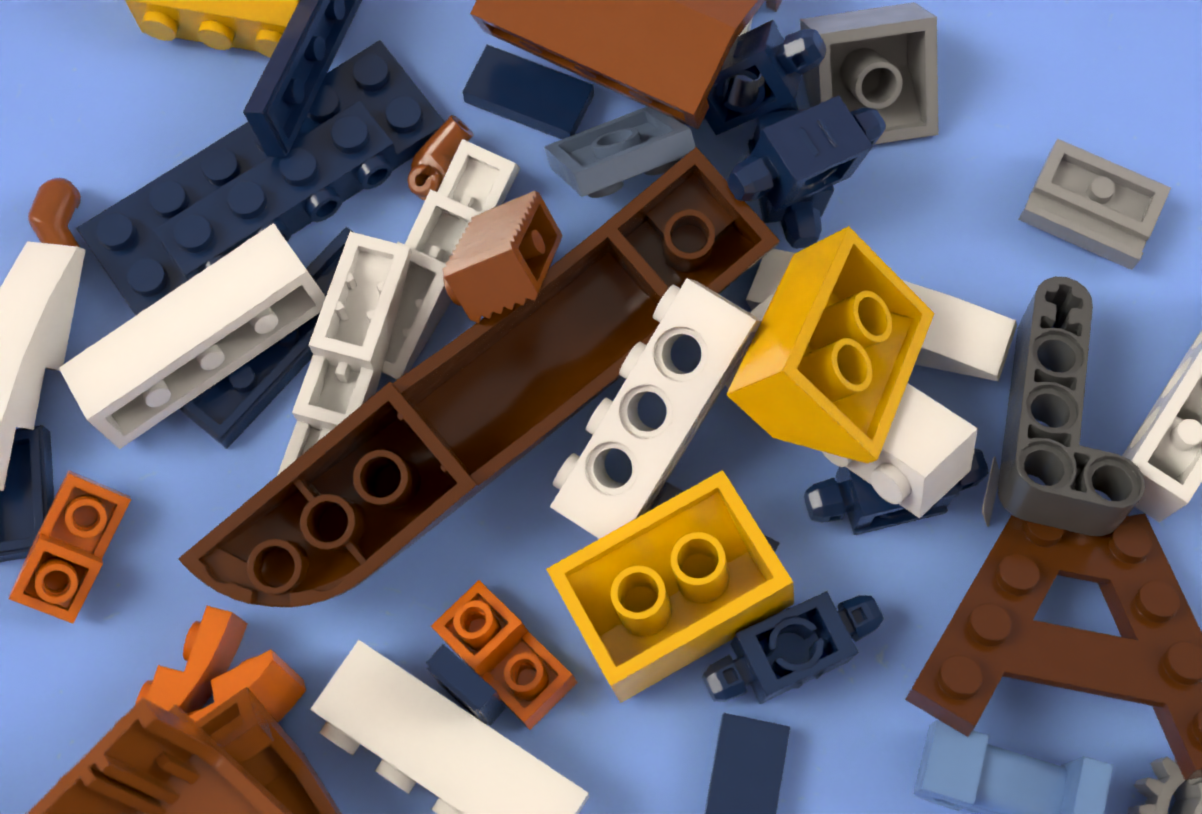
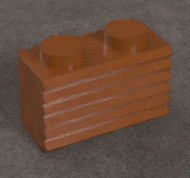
(502, 257)

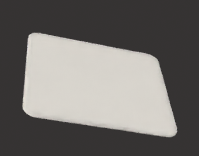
(990, 492)

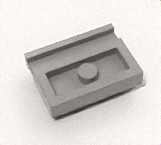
(1095, 204)

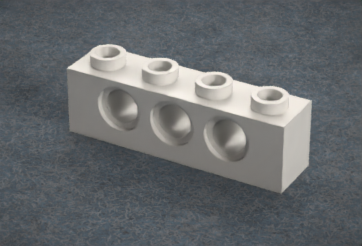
(724, 334)
(1171, 441)

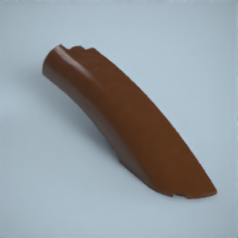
(479, 400)

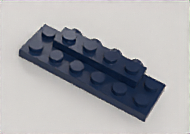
(187, 219)

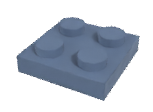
(617, 150)

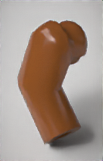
(435, 157)
(53, 211)

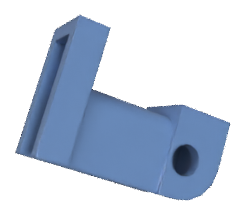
(992, 780)

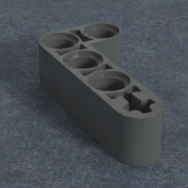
(1058, 399)

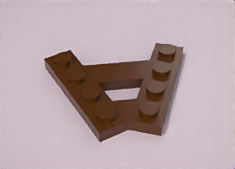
(996, 635)

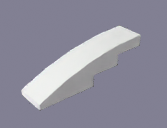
(471, 186)
(34, 332)
(960, 336)
(349, 338)

